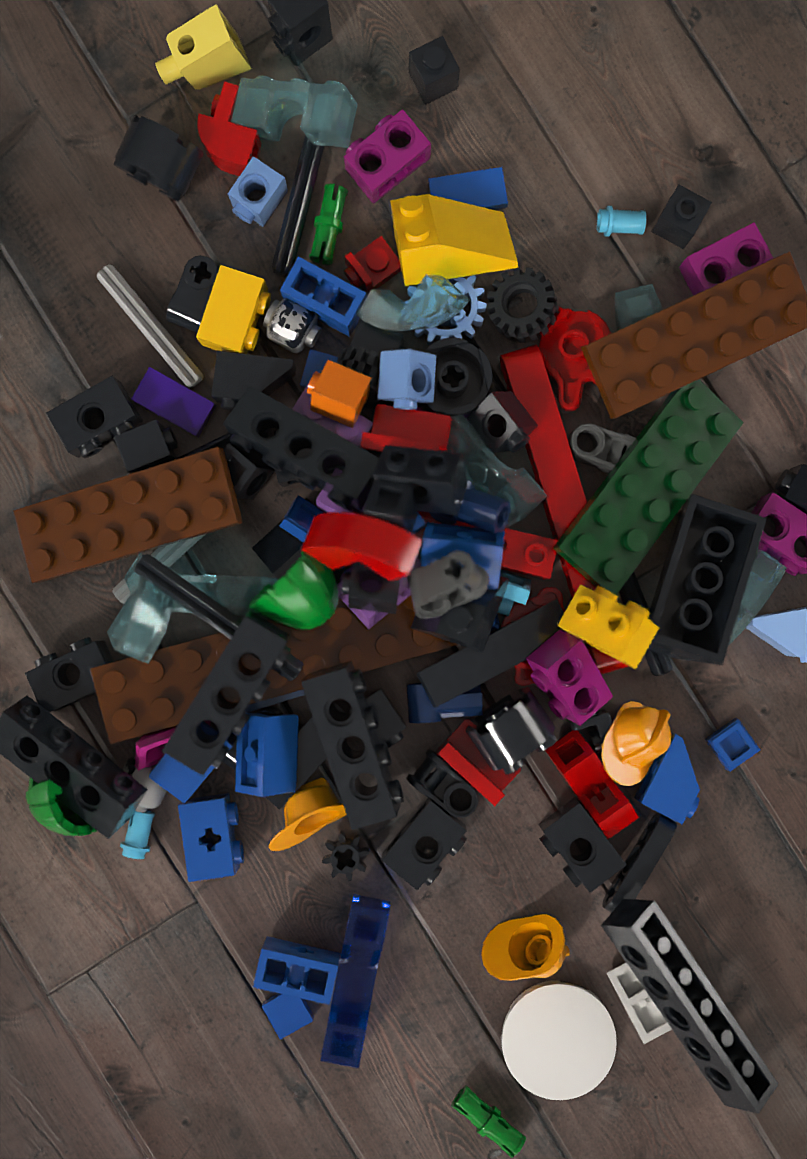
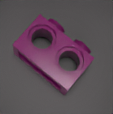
(394, 161)
(723, 258)
(789, 525)
(569, 677)

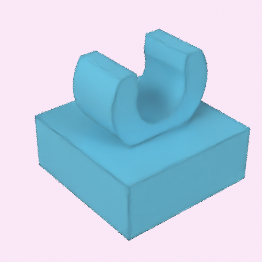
(517, 590)

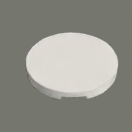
(558, 1040)

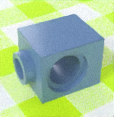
(254, 177)
(407, 378)

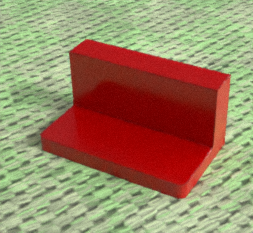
(407, 429)
(466, 759)

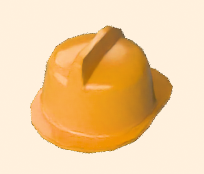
(634, 742)
(306, 813)
(525, 948)

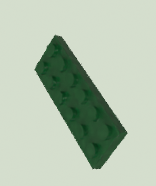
(648, 486)

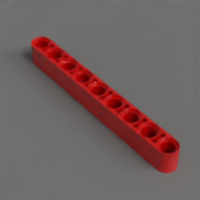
(551, 462)

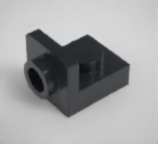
(601, 722)

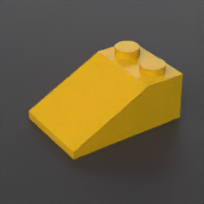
(449, 238)

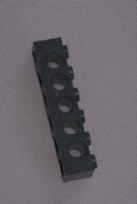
(690, 1004)

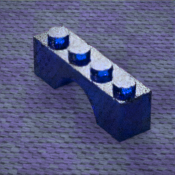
(355, 981)

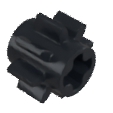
(349, 865)

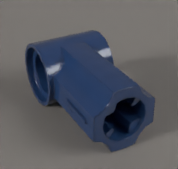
(479, 510)
(422, 711)

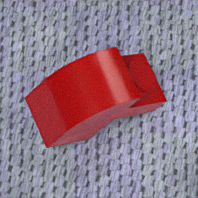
(227, 143)

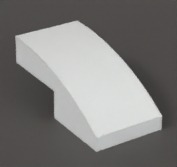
(638, 1004)

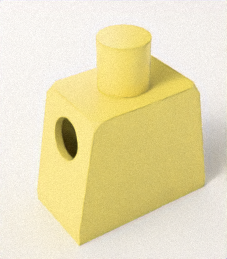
(204, 51)

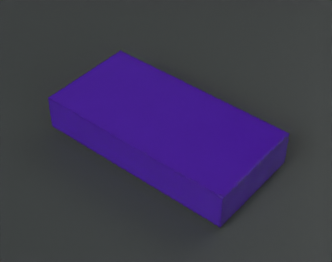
(173, 402)

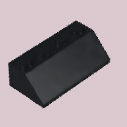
(704, 580)

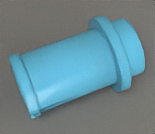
(620, 221)
(138, 835)

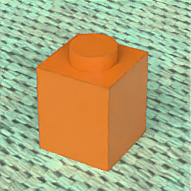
(339, 393)

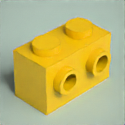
(234, 312)
(609, 626)

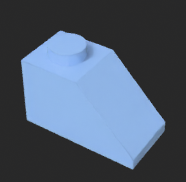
(783, 631)

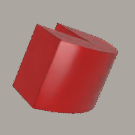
(350, 537)
(592, 783)

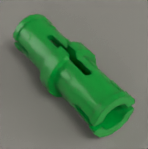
(328, 224)
(488, 1121)

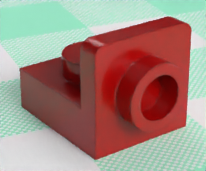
(372, 265)

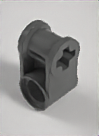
(606, 450)
(442, 584)

